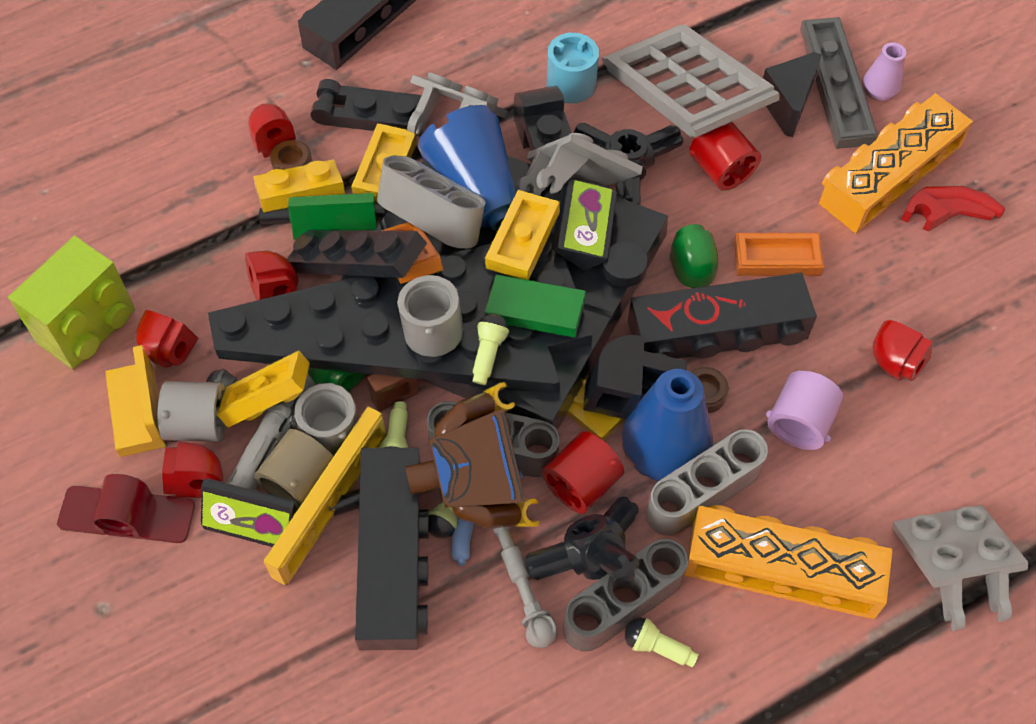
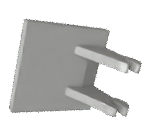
(434, 87)
(578, 159)
(959, 547)

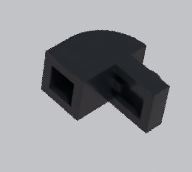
(540, 116)
(623, 375)

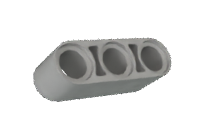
(430, 201)
(714, 463)

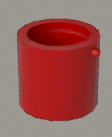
(725, 156)
(583, 472)

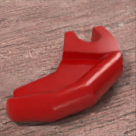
(943, 202)

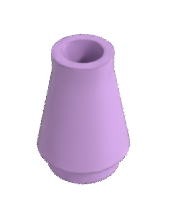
(886, 73)

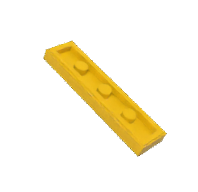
(314, 512)

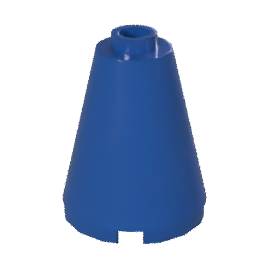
(474, 156)
(668, 425)

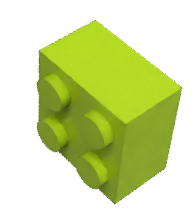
(73, 302)

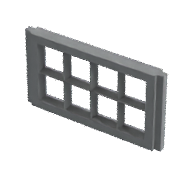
(758, 93)

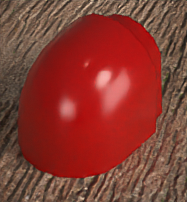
(269, 127)
(270, 274)
(164, 339)
(901, 350)
(187, 468)

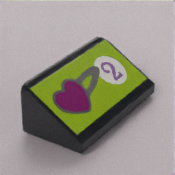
(585, 223)
(244, 512)

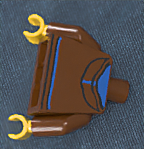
(475, 464)

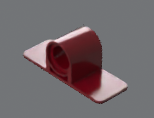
(126, 510)

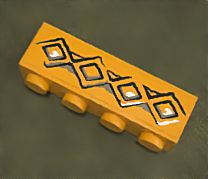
(894, 162)
(789, 561)

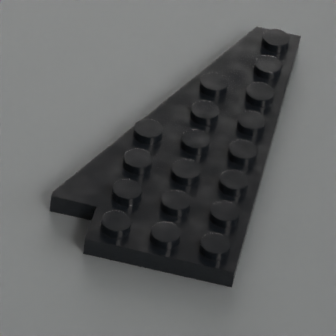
(359, 327)

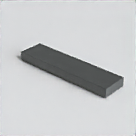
(839, 83)

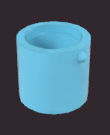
(573, 66)

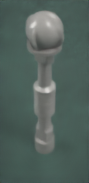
(540, 625)

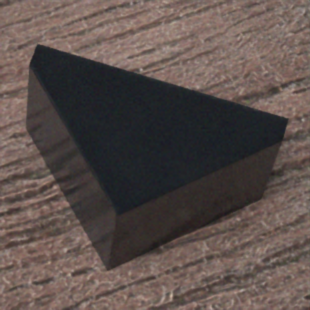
(793, 83)

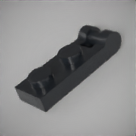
(362, 107)

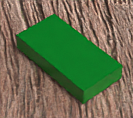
(332, 213)
(537, 305)

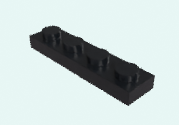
(356, 252)

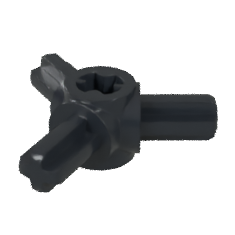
(638, 148)
(591, 547)

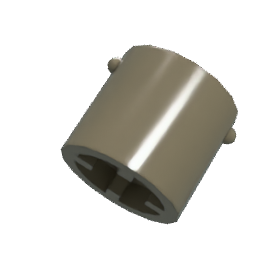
(293, 467)

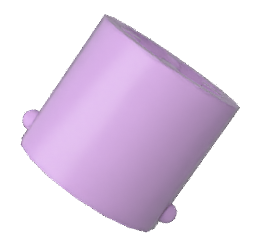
(805, 410)

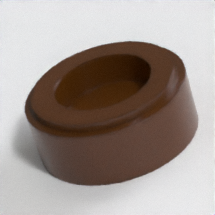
(290, 155)
(714, 387)

